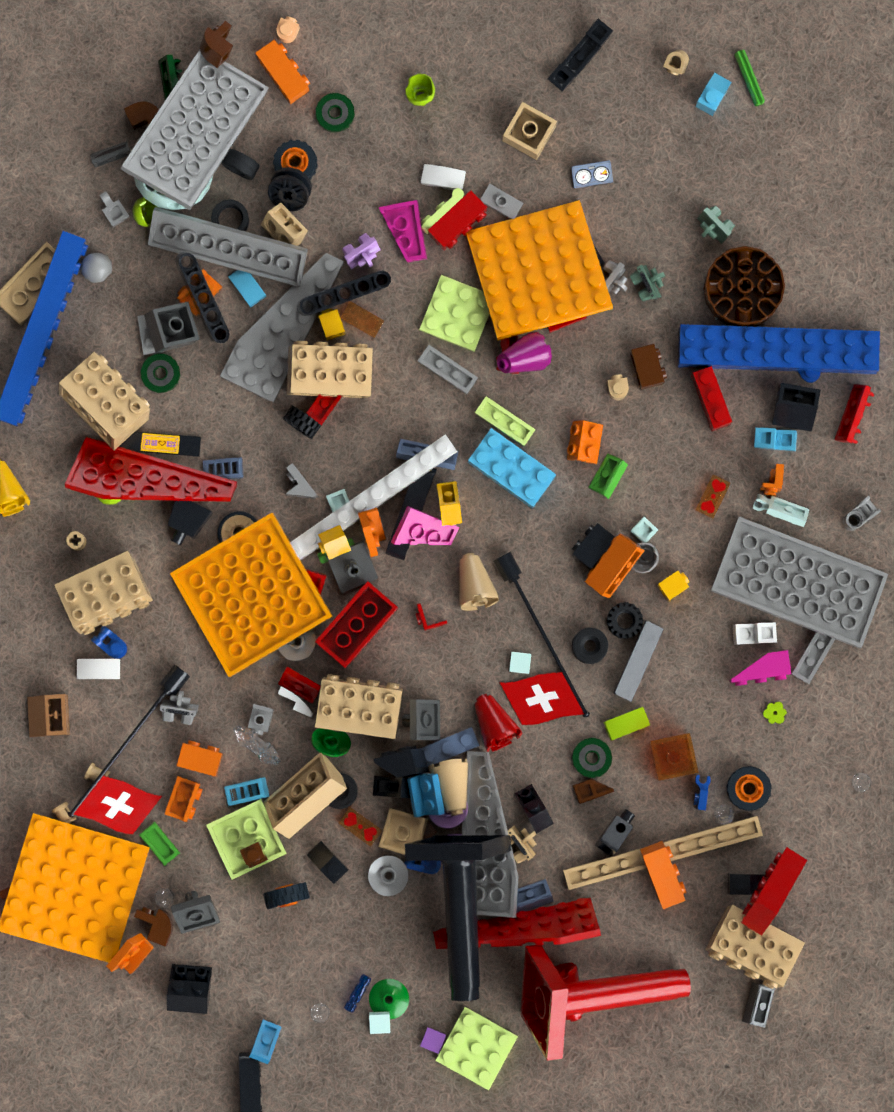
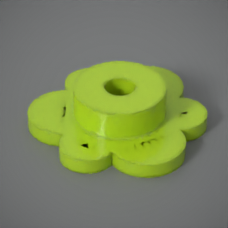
(779, 717)

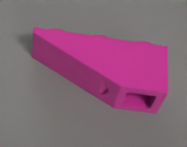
(770, 665)

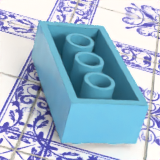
(511, 468)

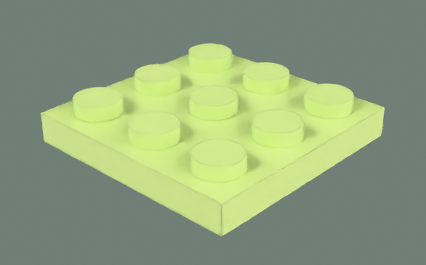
(456, 313)
(242, 830)
(476, 1048)

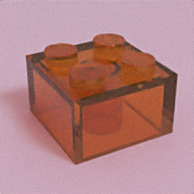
(673, 757)

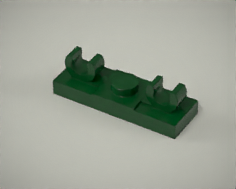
(169, 73)

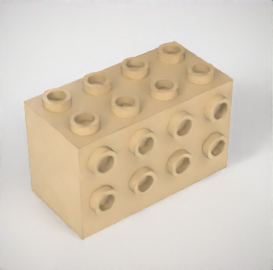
(329, 370)
(104, 400)
(104, 593)
(359, 706)
(761, 957)

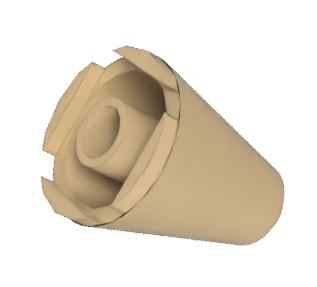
(475, 584)
(453, 784)

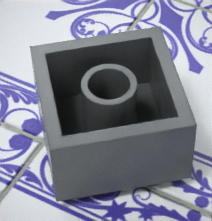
(171, 327)

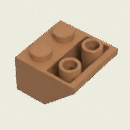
(48, 715)

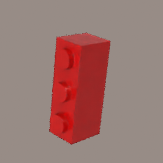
(458, 221)
(711, 398)

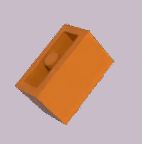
(200, 759)

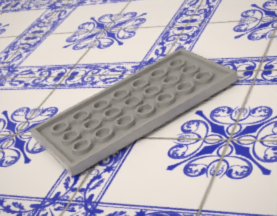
(194, 130)
(799, 582)

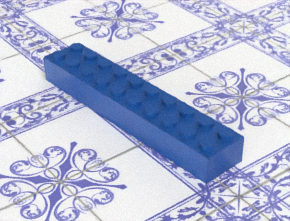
(778, 349)

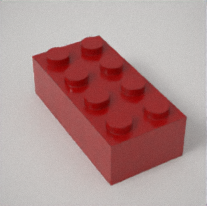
(356, 625)
(772, 890)

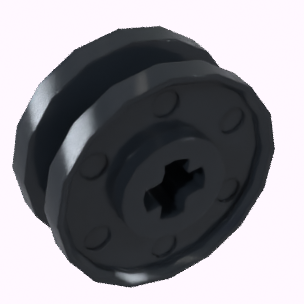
(290, 188)

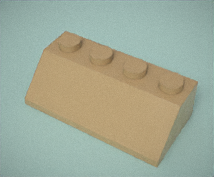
(304, 796)

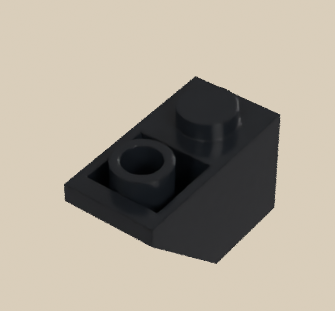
(534, 808)

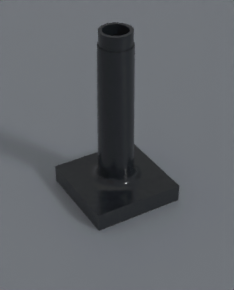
(459, 859)

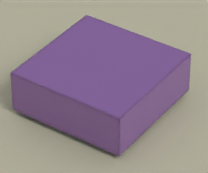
(433, 1040)

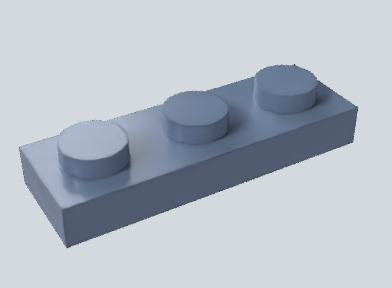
(408, 449)
(450, 746)

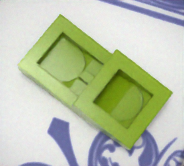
(626, 723)

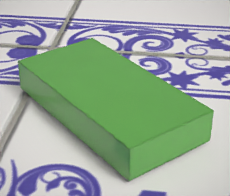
(159, 843)

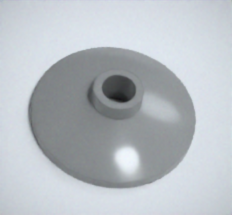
(302, 651)
(377, 875)

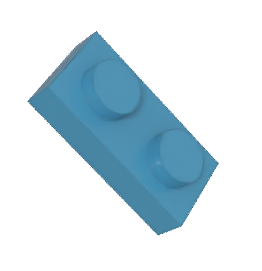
(265, 1041)

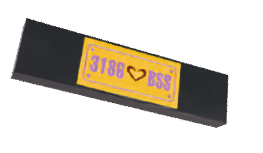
(163, 444)

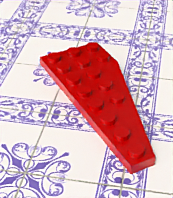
(138, 476)
(554, 923)

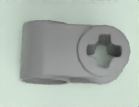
(862, 512)

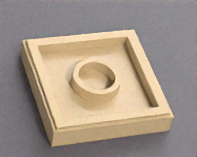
(401, 829)

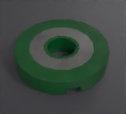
(339, 101)
(172, 373)
(604, 757)

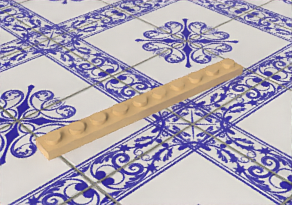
(680, 848)

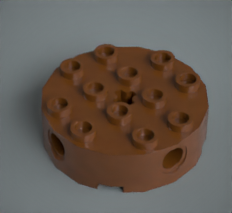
(761, 278)

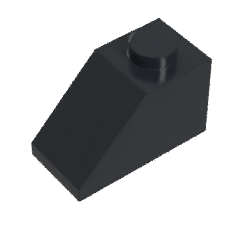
(391, 787)
(327, 862)
(743, 883)

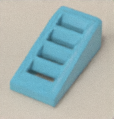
(262, 784)

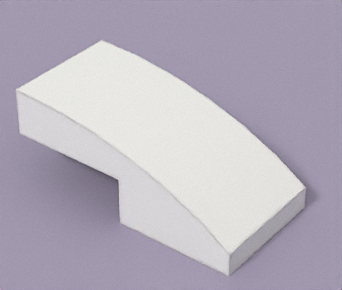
(442, 177)
(754, 633)
(98, 668)
(299, 706)

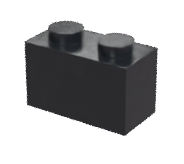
(593, 546)

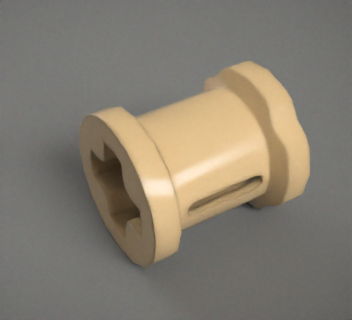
(71, 536)
(93, 772)
(62, 813)

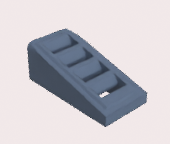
(239, 467)

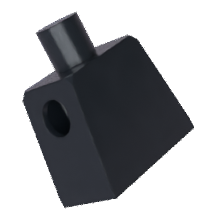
(188, 520)
(612, 839)

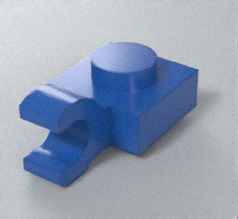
(700, 798)

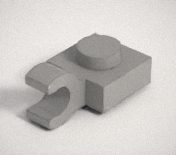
(114, 210)

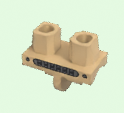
(525, 851)

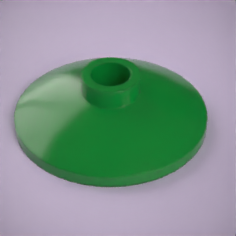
(330, 742)
(391, 988)

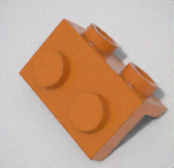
(584, 441)
(183, 798)

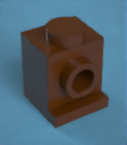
(253, 854)

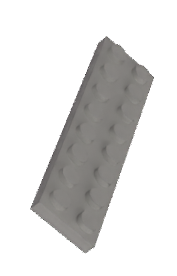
(227, 246)

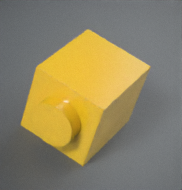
(331, 324)
(333, 542)
(673, 585)

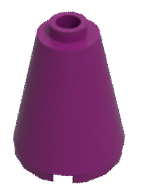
(526, 355)

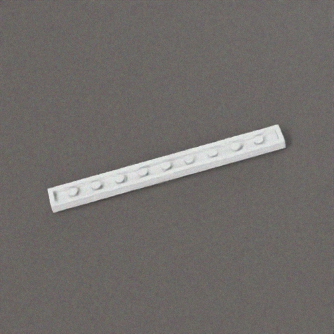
(376, 494)

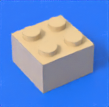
(529, 131)

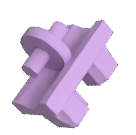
(362, 254)

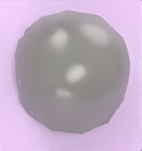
(96, 267)
(651, 558)

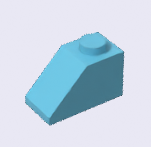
(713, 94)

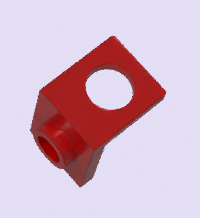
(421, 620)

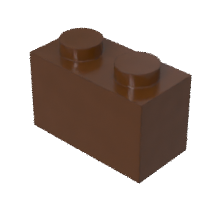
(647, 366)

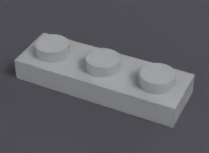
(447, 369)
(812, 657)

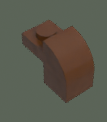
(214, 46)
(141, 113)
(161, 925)

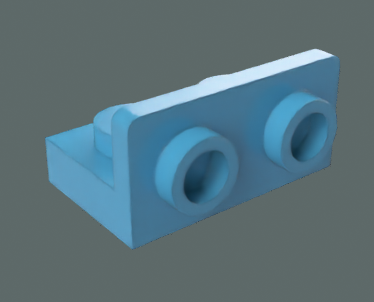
(426, 795)

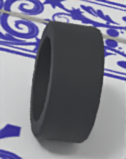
(231, 204)

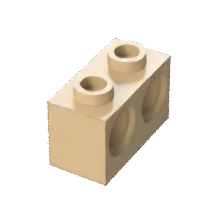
(284, 225)

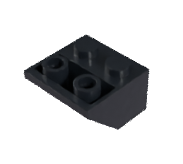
(796, 407)
(404, 763)
(189, 988)

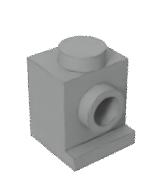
(264, 712)

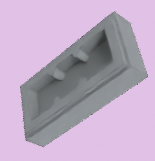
(501, 202)

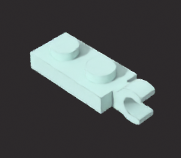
(782, 509)

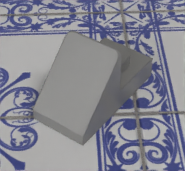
(302, 489)

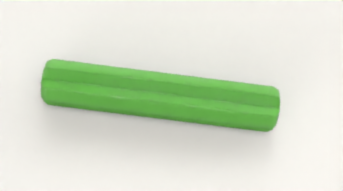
(749, 78)

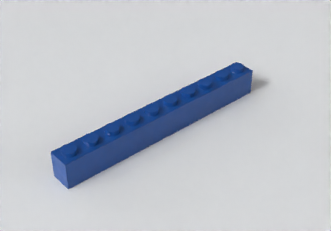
(40, 328)

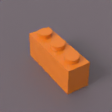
(283, 71)
(614, 565)
(663, 874)

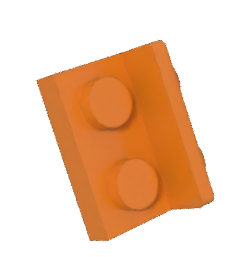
(184, 295)
(775, 481)
(372, 529)
(131, 954)

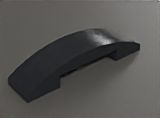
(580, 55)

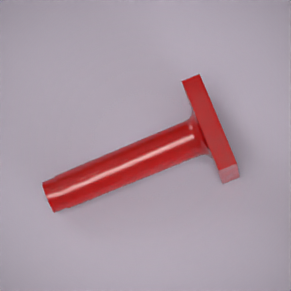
(549, 1000)

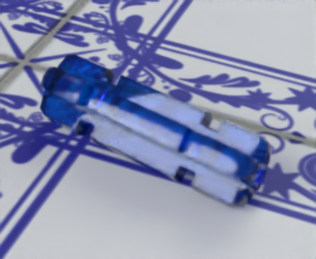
(357, 993)

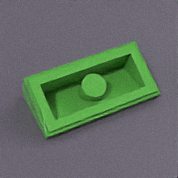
(608, 475)

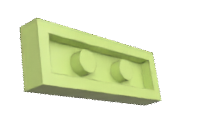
(505, 421)

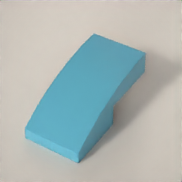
(247, 287)
(775, 439)

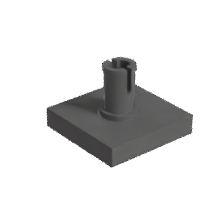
(353, 568)
(423, 719)
(195, 913)

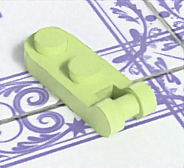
(442, 209)

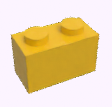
(449, 503)

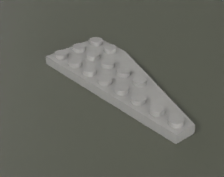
(261, 354)
(497, 875)

